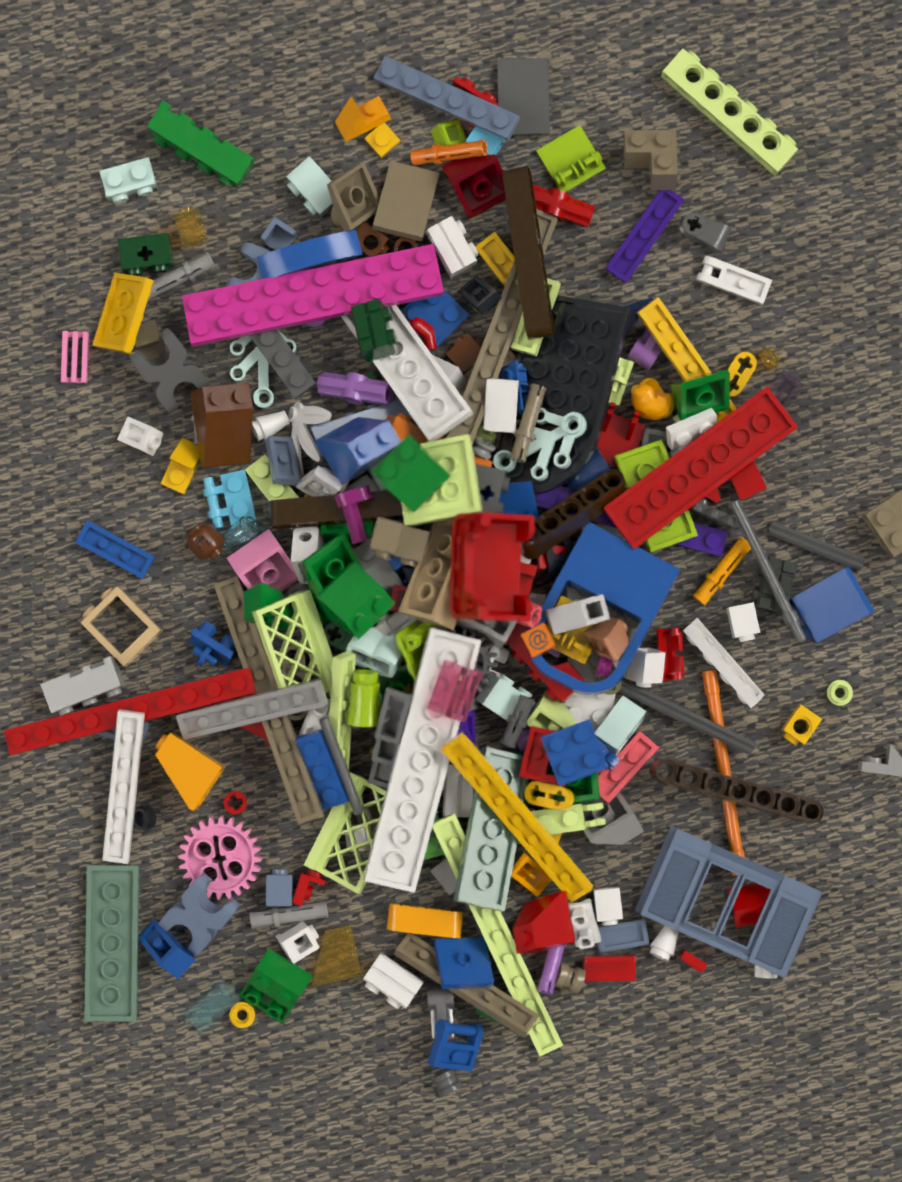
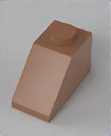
(608, 638)

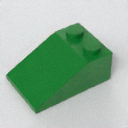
(325, 565)

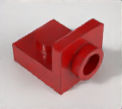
(303, 889)

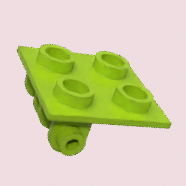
(571, 159)
(411, 643)

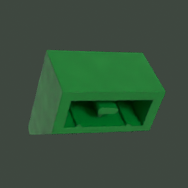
(275, 986)

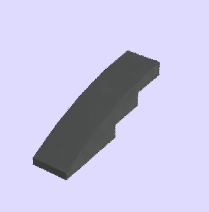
(389, 735)

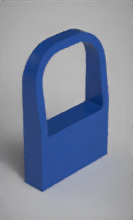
(631, 584)

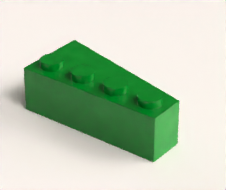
(199, 146)

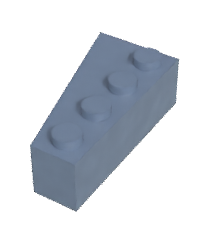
(372, 411)

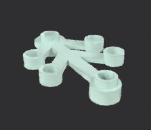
(263, 369)
(545, 441)

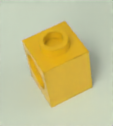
(808, 717)

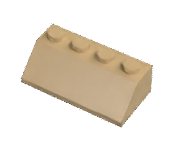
(429, 586)

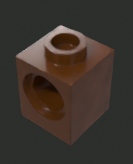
(365, 232)

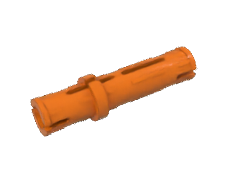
(438, 153)

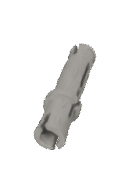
(181, 274)
(288, 915)

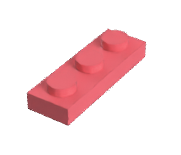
(631, 761)

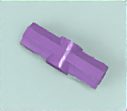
(355, 388)

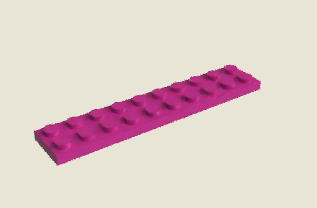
(311, 295)

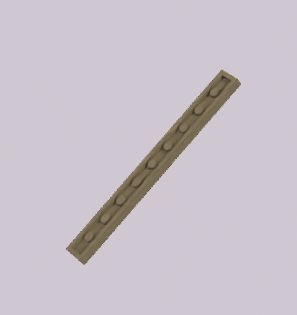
(497, 340)
(279, 729)

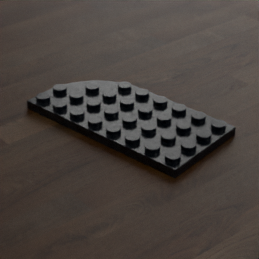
(578, 377)

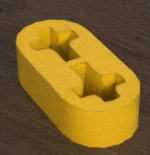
(746, 374)
(548, 801)

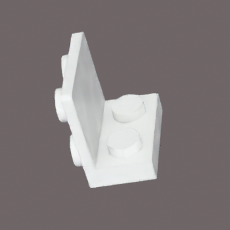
(320, 483)

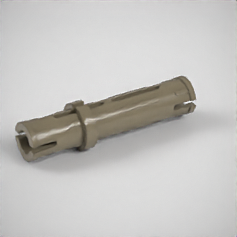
(524, 434)

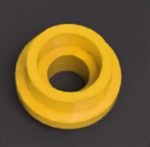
(233, 1015)

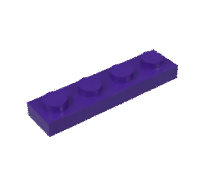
(644, 235)

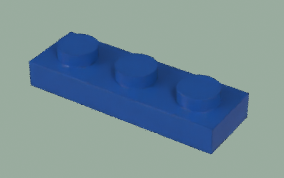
(115, 549)
(322, 769)

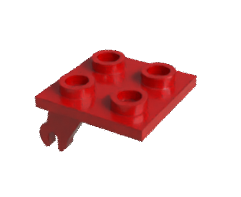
(619, 435)

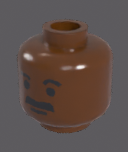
(205, 541)

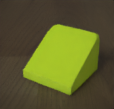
(448, 133)

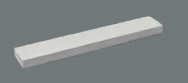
(123, 786)

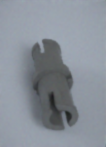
(524, 704)

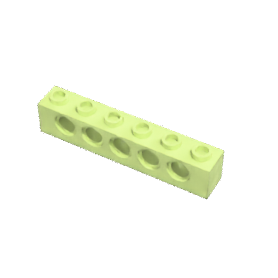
(688, 62)

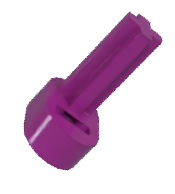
(348, 502)

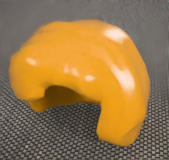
(651, 400)

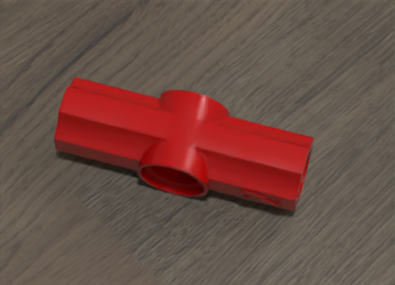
(562, 206)

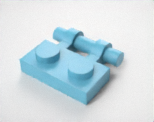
(236, 494)

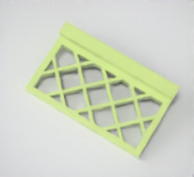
(313, 637)
(334, 828)

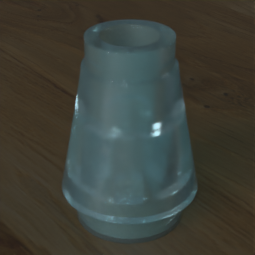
(241, 531)

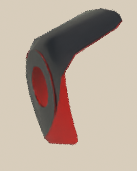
(557, 562)

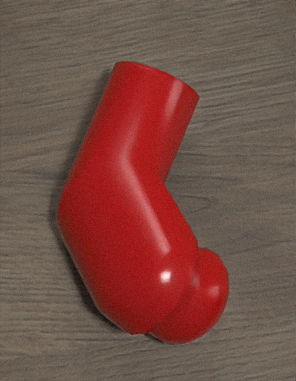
(426, 331)

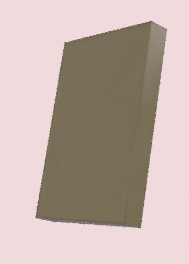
(406, 201)

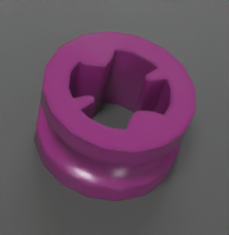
(604, 667)

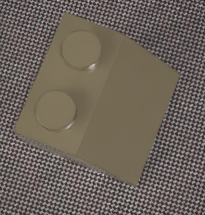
(886, 524)

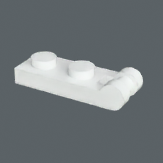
(734, 280)

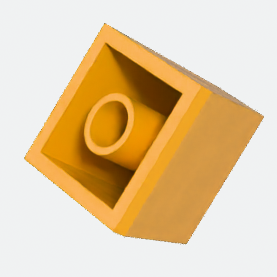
(188, 768)

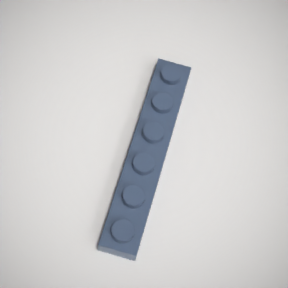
(447, 98)

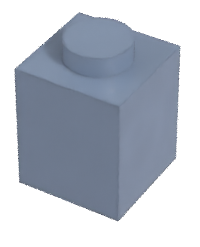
(279, 888)

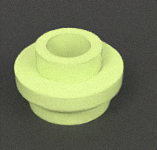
(848, 692)

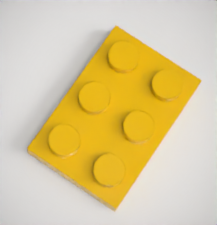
(122, 313)

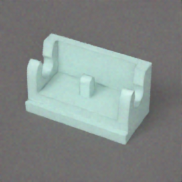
(620, 725)

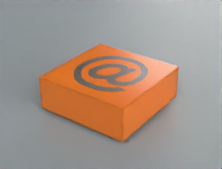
(538, 640)

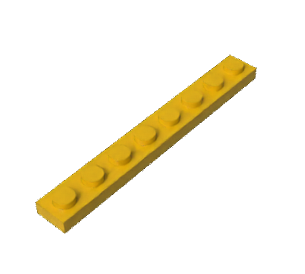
(516, 816)

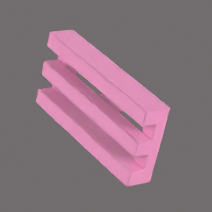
(64, 363)

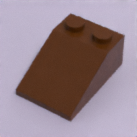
(223, 424)

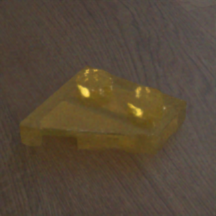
(337, 957)

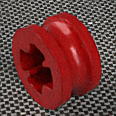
(238, 795)

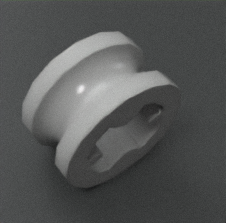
(483, 448)

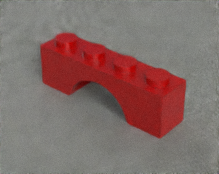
(521, 654)

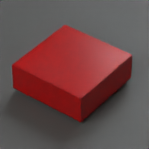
(693, 961)

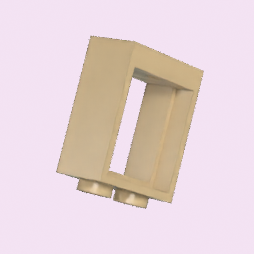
(139, 644)

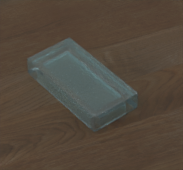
(212, 1006)

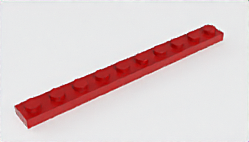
(153, 704)

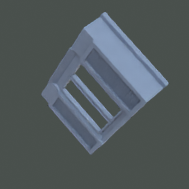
(679, 878)

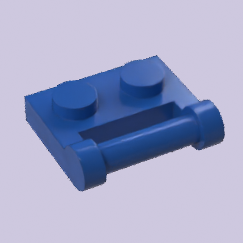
(454, 1053)

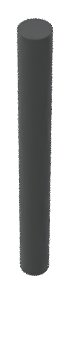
(341, 765)

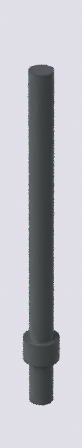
(790, 617)

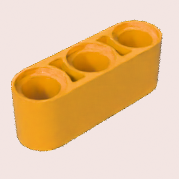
(425, 921)

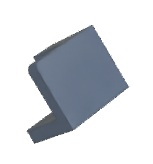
(278, 235)

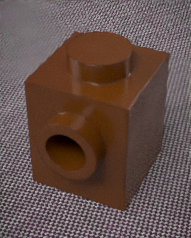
(464, 352)

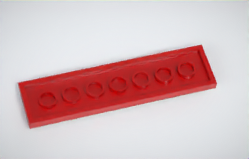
(700, 467)

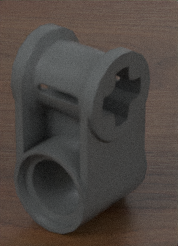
(710, 232)

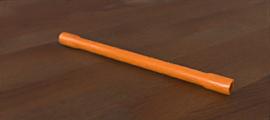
(712, 691)

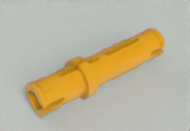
(715, 580)

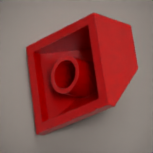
(544, 924)

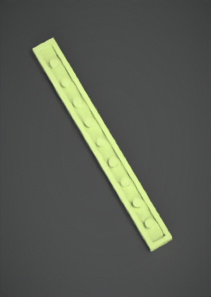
(501, 943)

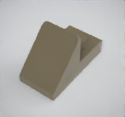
(149, 340)

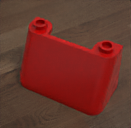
(488, 566)

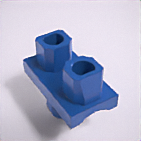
(208, 648)

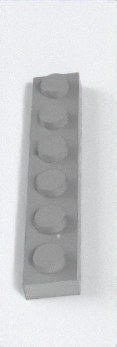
(252, 709)

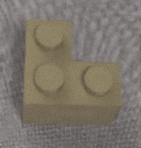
(654, 151)
(398, 541)

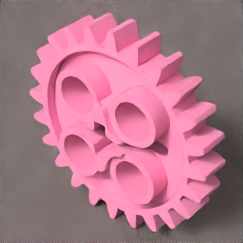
(243, 853)

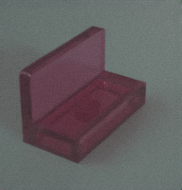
(454, 691)

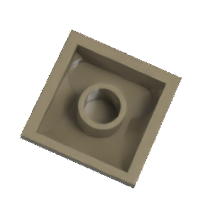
(353, 197)

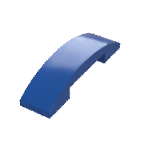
(310, 254)

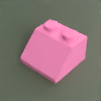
(263, 562)

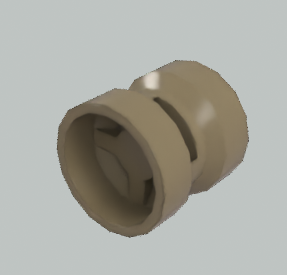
(570, 978)

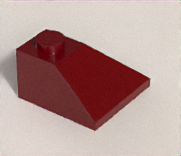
(476, 183)

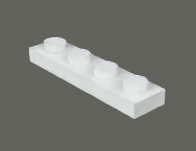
(729, 669)

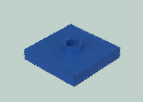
(463, 963)

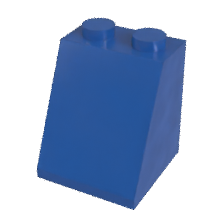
(357, 446)
(831, 605)

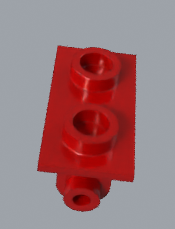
(669, 642)

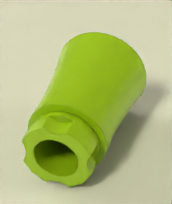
(364, 699)

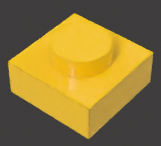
(382, 140)

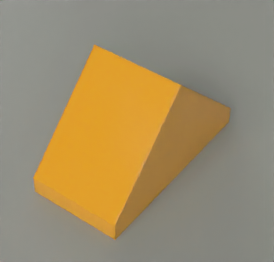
(530, 874)

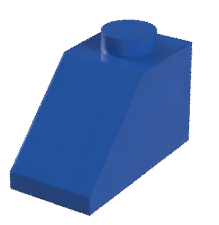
(166, 949)

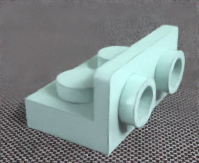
(128, 180)

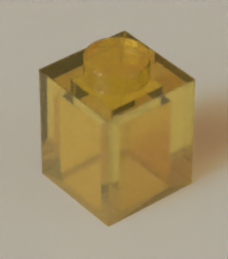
(190, 227)

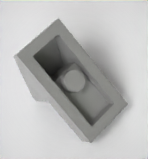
(892, 764)

